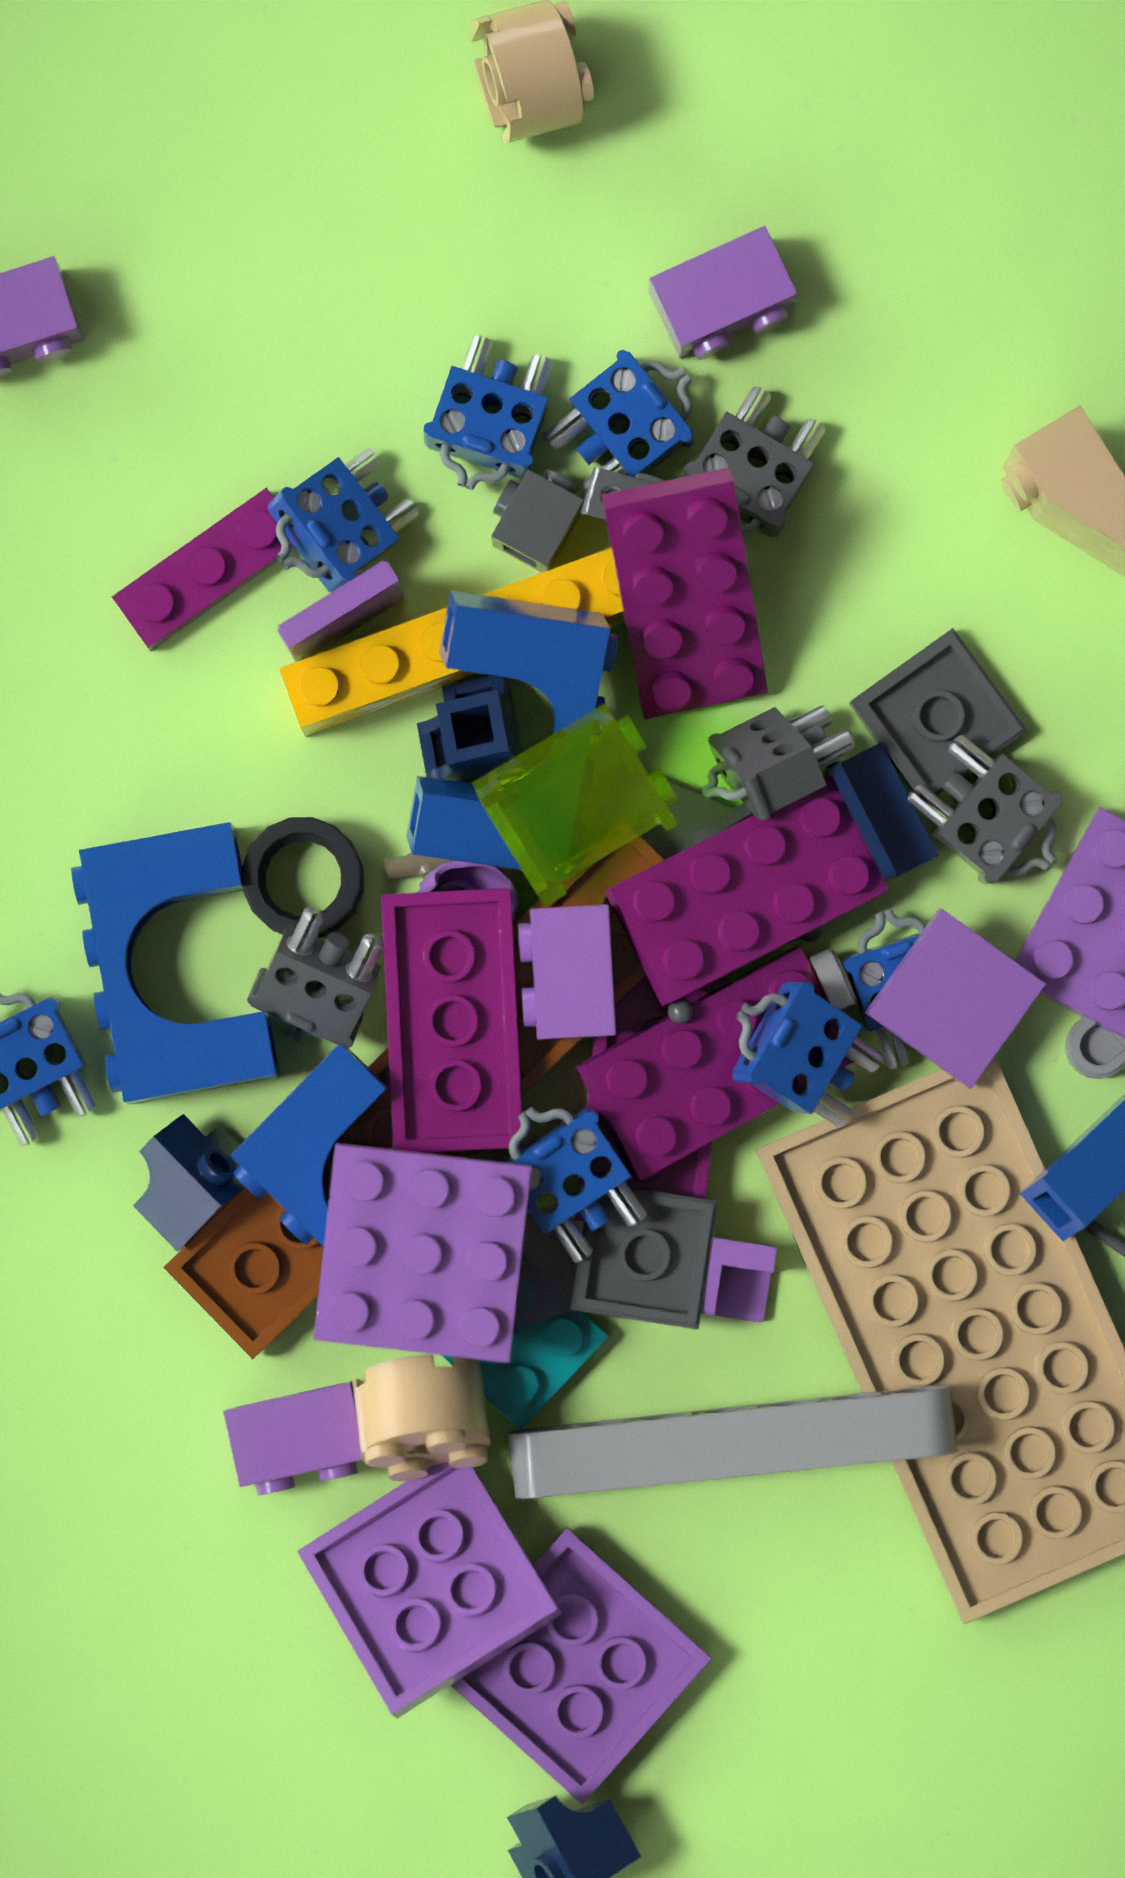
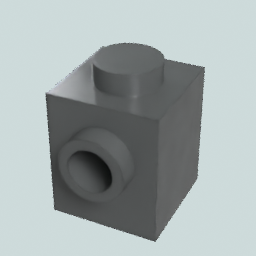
(537, 518)

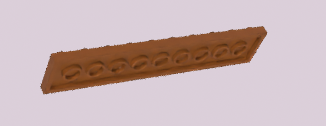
(253, 1268)

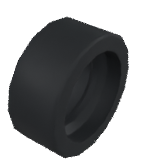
(294, 830)

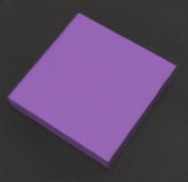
(341, 612)
(955, 998)

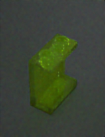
(575, 799)

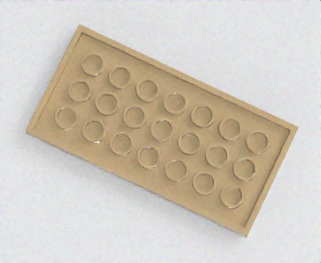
(962, 1285)

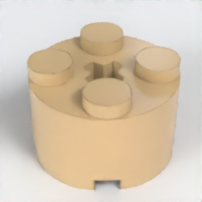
(531, 69)
(421, 1415)

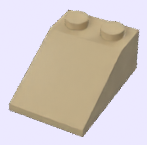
(1071, 486)

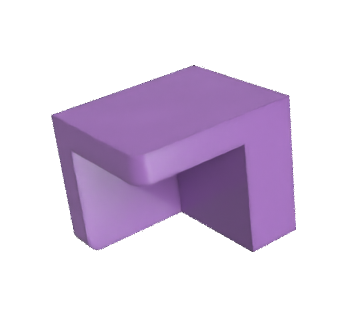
(738, 1280)

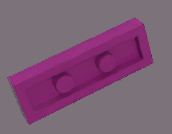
(202, 572)

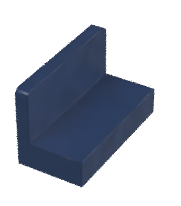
(882, 812)

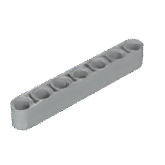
(733, 1442)

